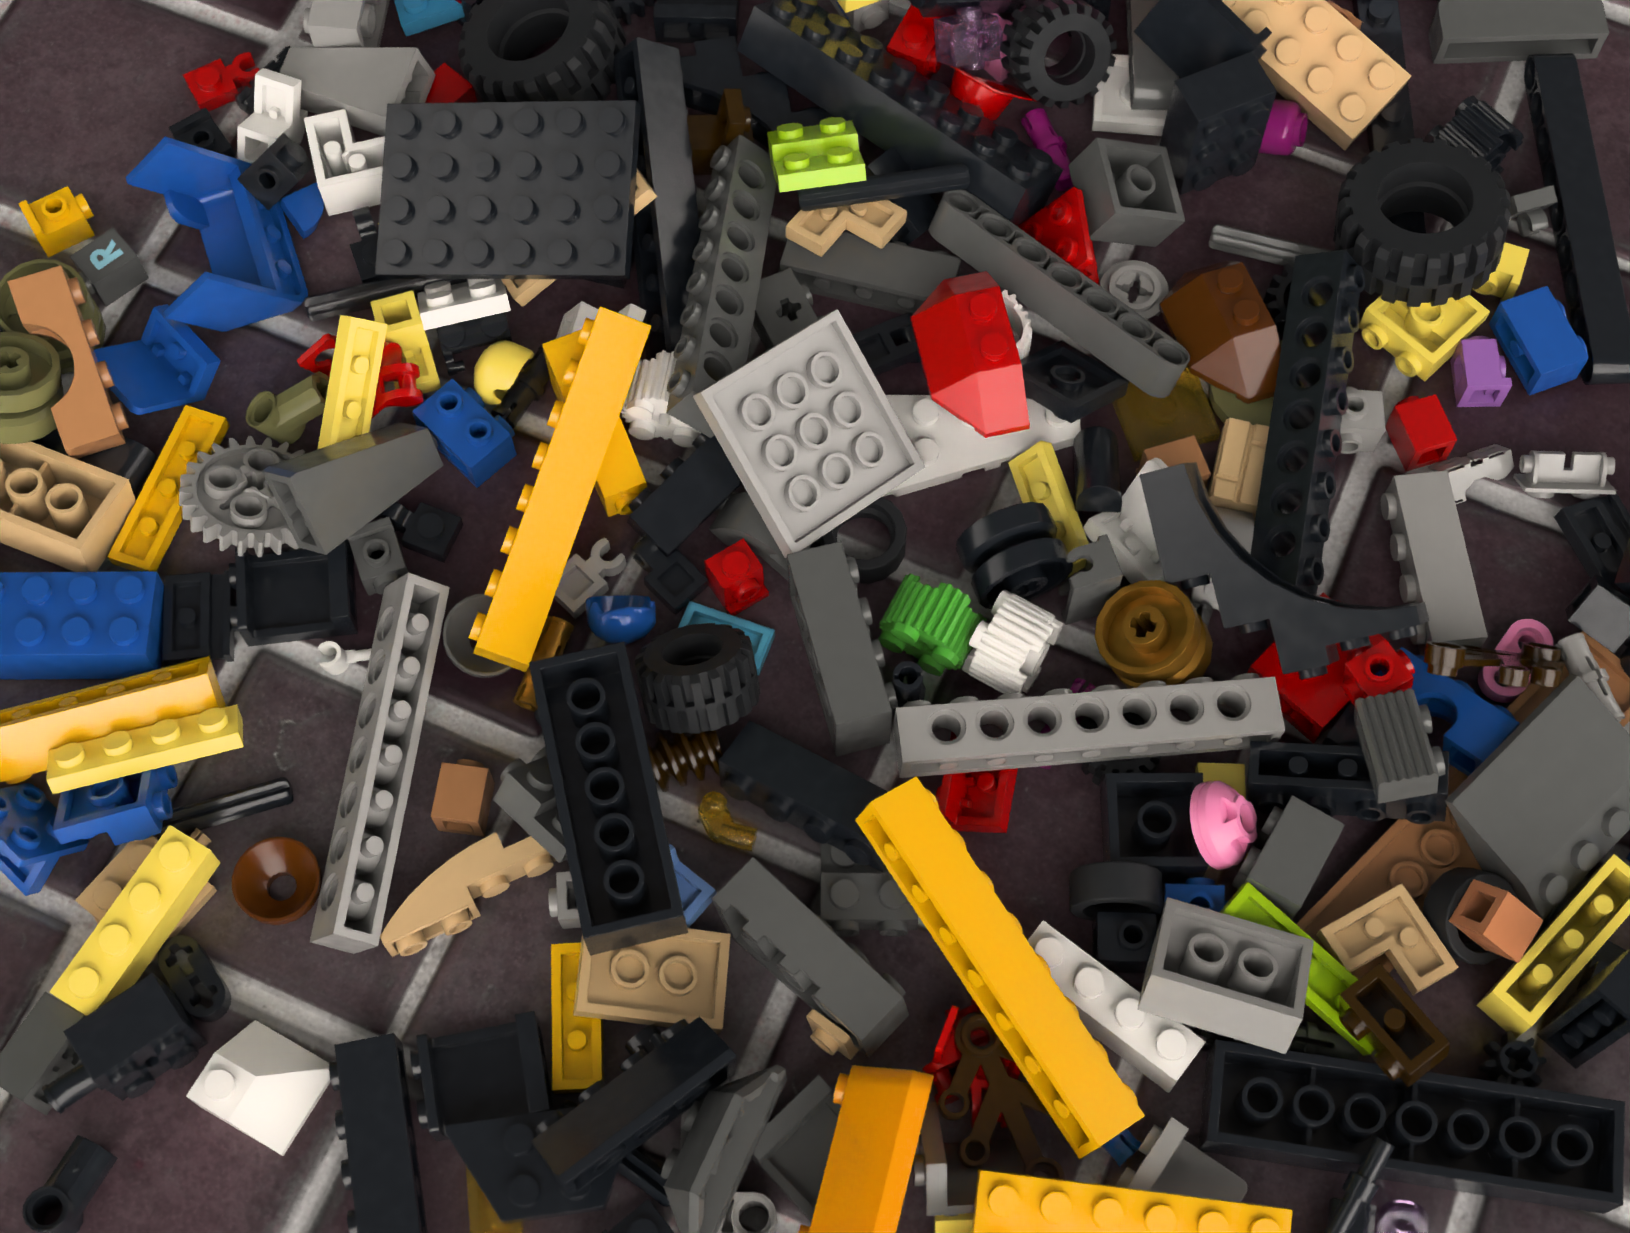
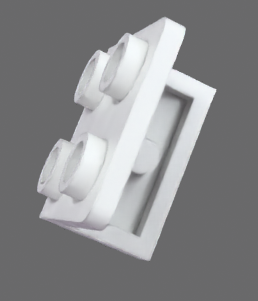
(1131, 531)

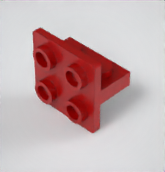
(1065, 231)

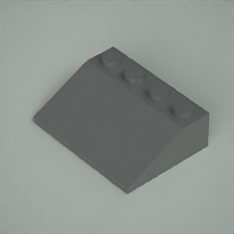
(1549, 797)

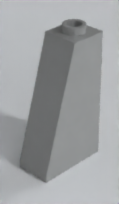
(359, 80)

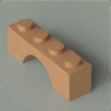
(85, 415)

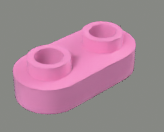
(1521, 631)

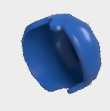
(620, 617)

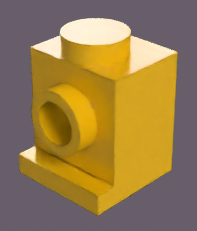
(59, 220)

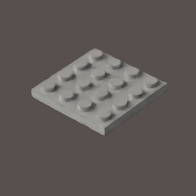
(809, 432)

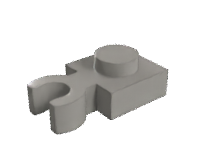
(585, 578)

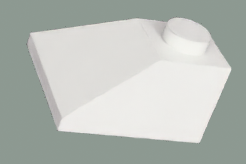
(262, 1085)

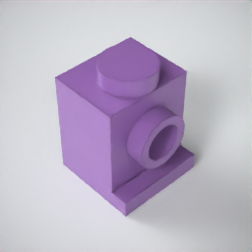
(1479, 373)

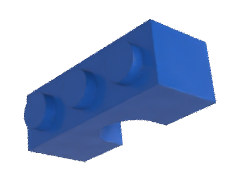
(1475, 723)

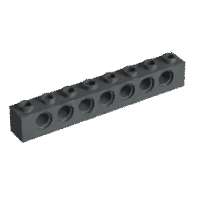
(724, 276)

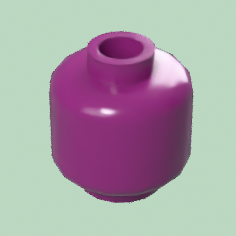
(1284, 129)

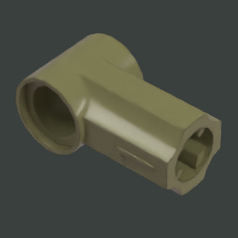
(286, 414)

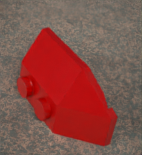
(972, 355)

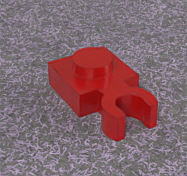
(216, 84)

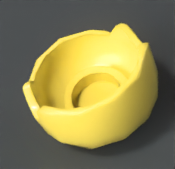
(498, 370)

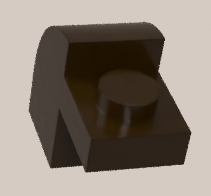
(712, 131)

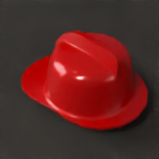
(984, 93)

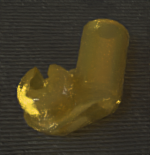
(720, 825)

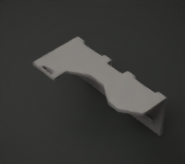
(1493, 468)

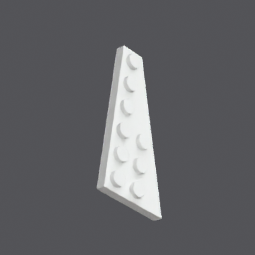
(954, 447)

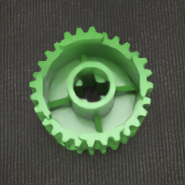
(930, 624)

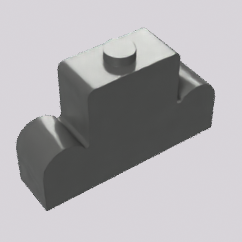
(1515, 29)

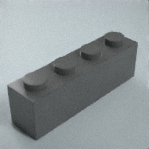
(861, 273)

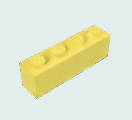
(137, 922)
(1561, 949)

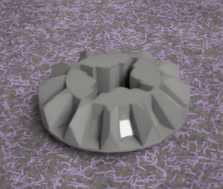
(1150, 281)

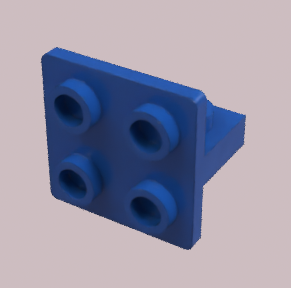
(27, 839)

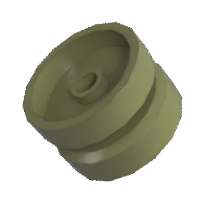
(27, 387)

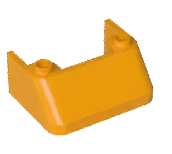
(871, 1150)

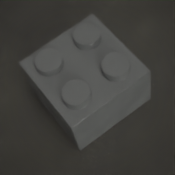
(1127, 192)
(1289, 854)

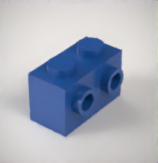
(1539, 340)
(467, 432)

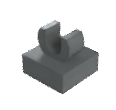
(1530, 208)

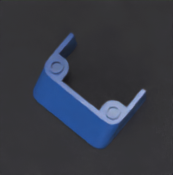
(245, 243)

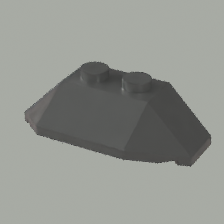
(719, 1148)

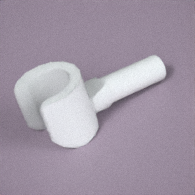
(343, 657)

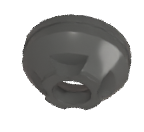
(456, 640)

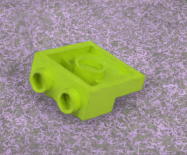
(815, 155)

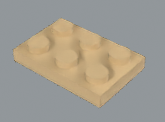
(657, 981)

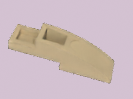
(447, 895)

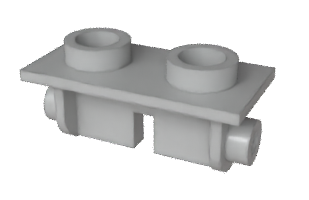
(1547, 474)

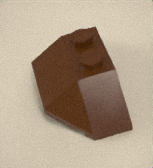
(1225, 330)

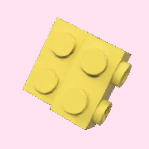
(1421, 335)

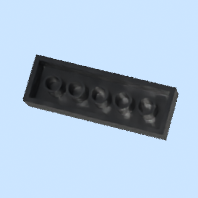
(607, 799)

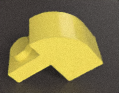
(407, 330)

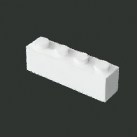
(1110, 1013)

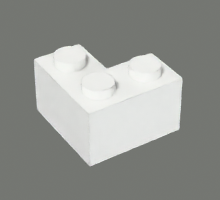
(344, 169)

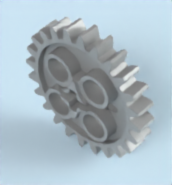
(231, 498)

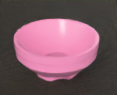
(1222, 824)

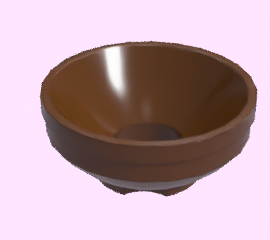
(263, 865)

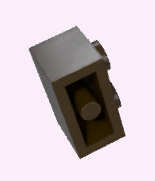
(1393, 1025)

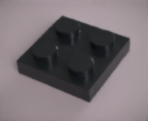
(1070, 382)

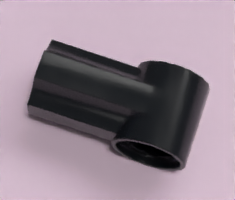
(71, 1185)

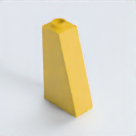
(620, 473)

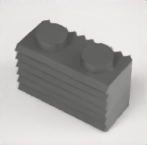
(1397, 746)

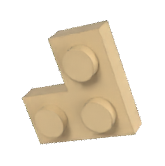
(822, 227)
(1392, 927)

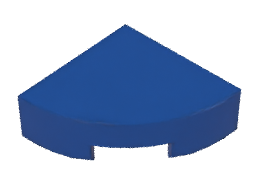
(304, 209)

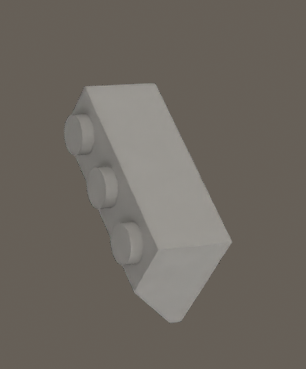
(1227, 975)

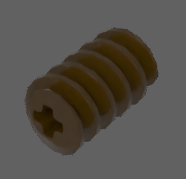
(683, 756)

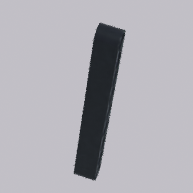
(1580, 216)

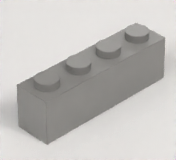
(1433, 558)

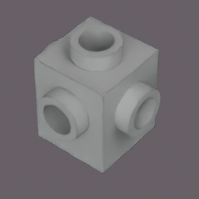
(1363, 421)

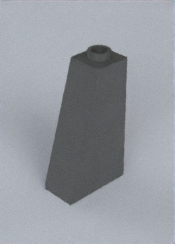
(350, 483)

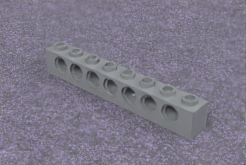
(923, 754)
(380, 766)

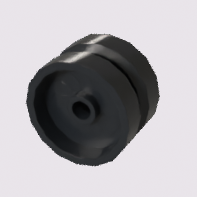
(1014, 553)

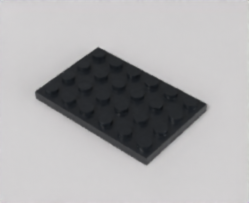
(508, 190)

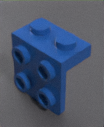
(162, 368)

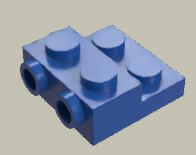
(122, 807)

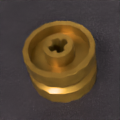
(1153, 635)

